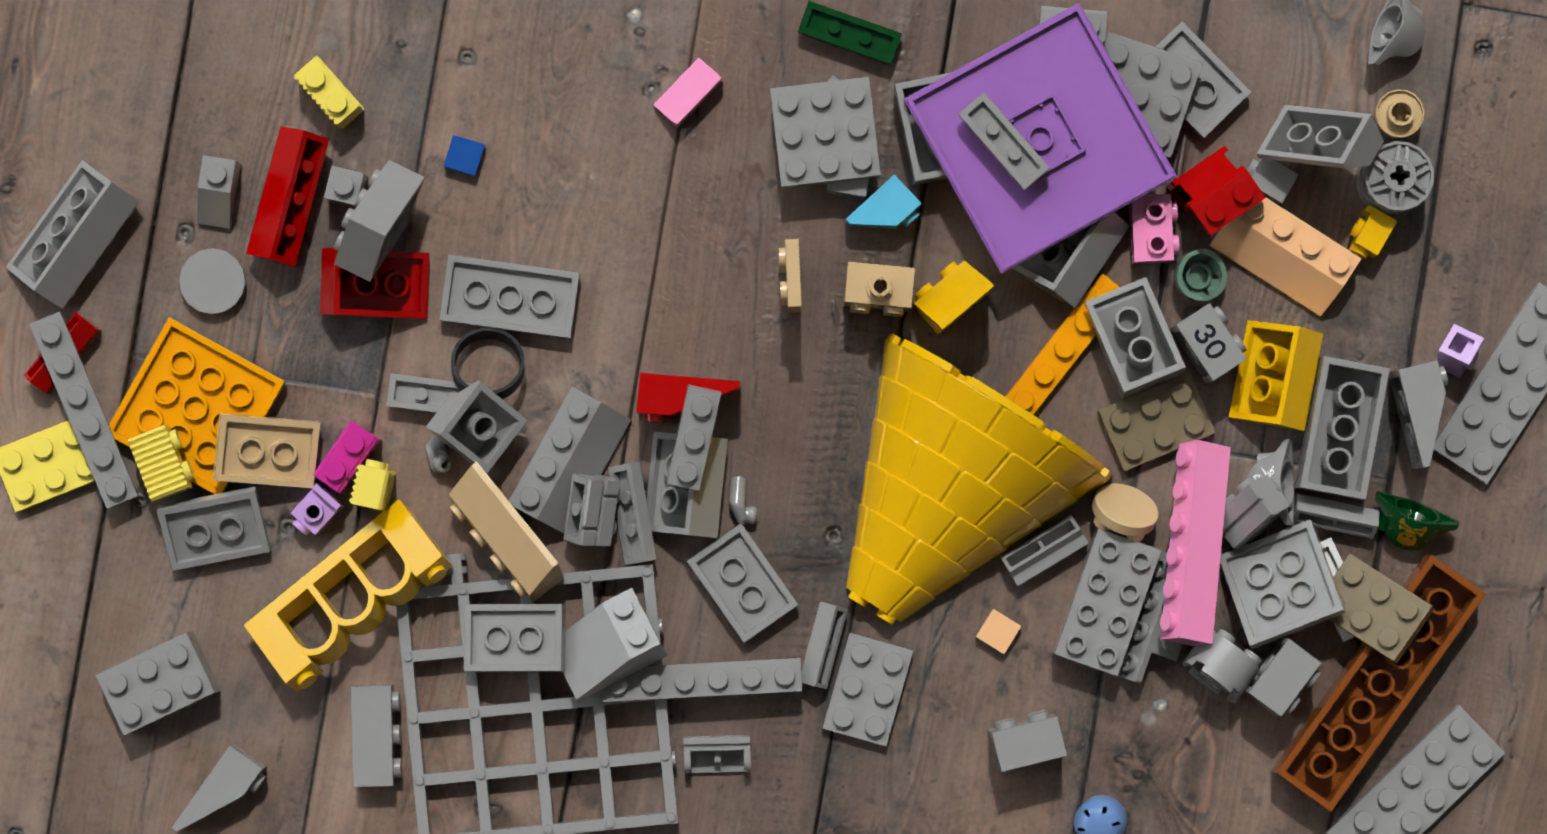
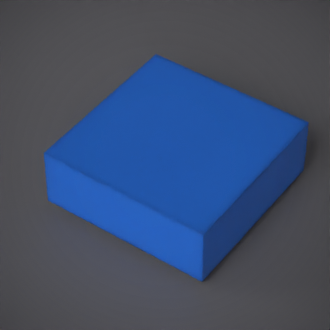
(464, 155)

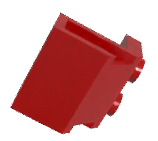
(1216, 191)

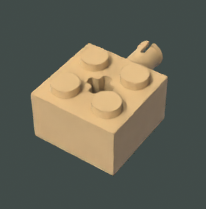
(878, 288)

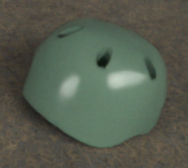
(1198, 275)

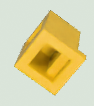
(1371, 232)

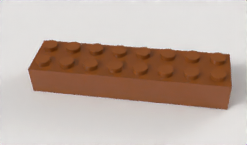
(1375, 691)

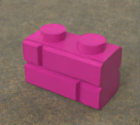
(346, 454)

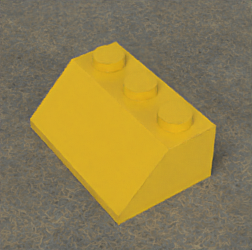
(1277, 376)

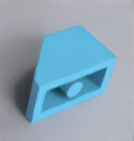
(887, 207)

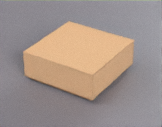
(998, 631)

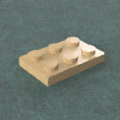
(790, 264)
(266, 450)

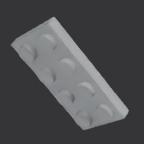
(509, 296)

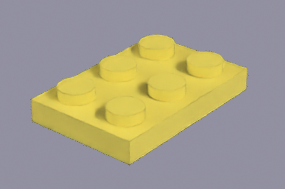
(43, 466)

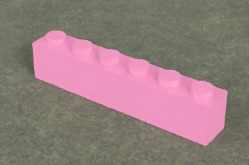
(1195, 543)

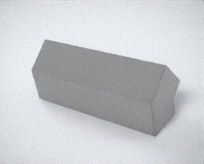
(1336, 516)
(1044, 550)
(823, 645)

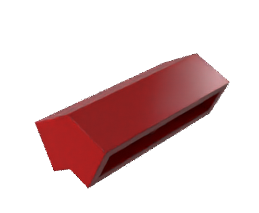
(83, 334)

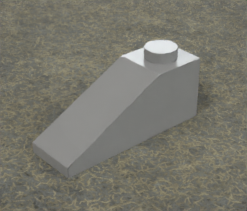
(228, 781)

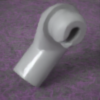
(438, 455)
(737, 499)

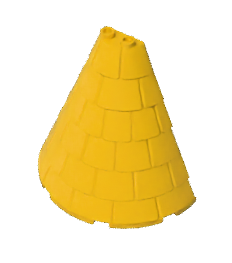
(951, 481)

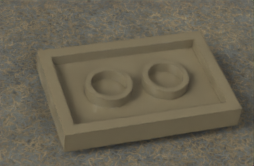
(1156, 421)
(1378, 609)

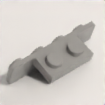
(1148, 630)

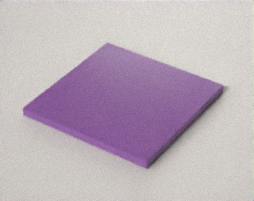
(1074, 114)

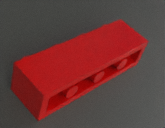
(287, 196)

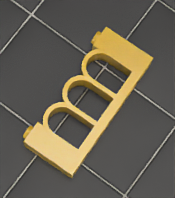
(271, 626)

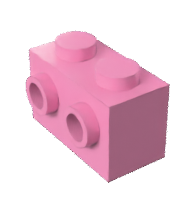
(1153, 229)

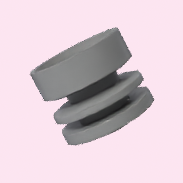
(1384, 194)

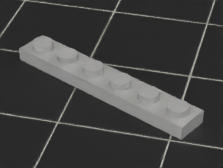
(83, 409)
(708, 680)

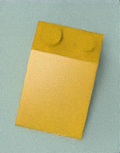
(952, 296)

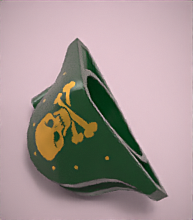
(1411, 523)

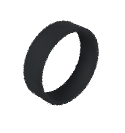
(489, 333)

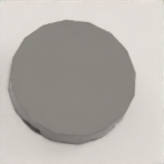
(212, 281)

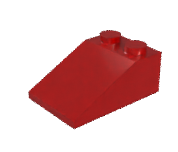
(395, 290)
(665, 394)

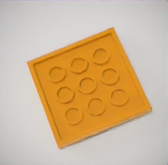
(186, 387)

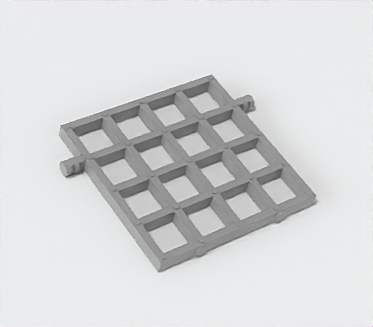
(536, 707)

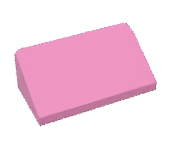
(688, 92)

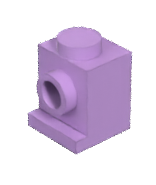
(1459, 350)
(327, 504)

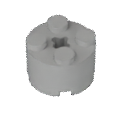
(1223, 666)

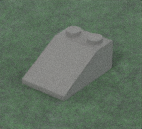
(1134, 338)
(1419, 405)
(609, 645)

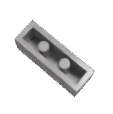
(375, 735)

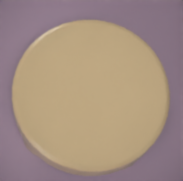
(1124, 511)

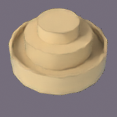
(1399, 114)

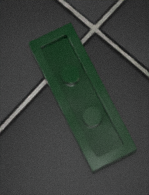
(849, 33)

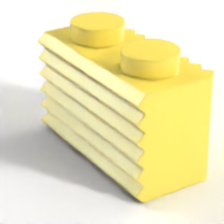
(328, 92)
(161, 463)
(373, 485)

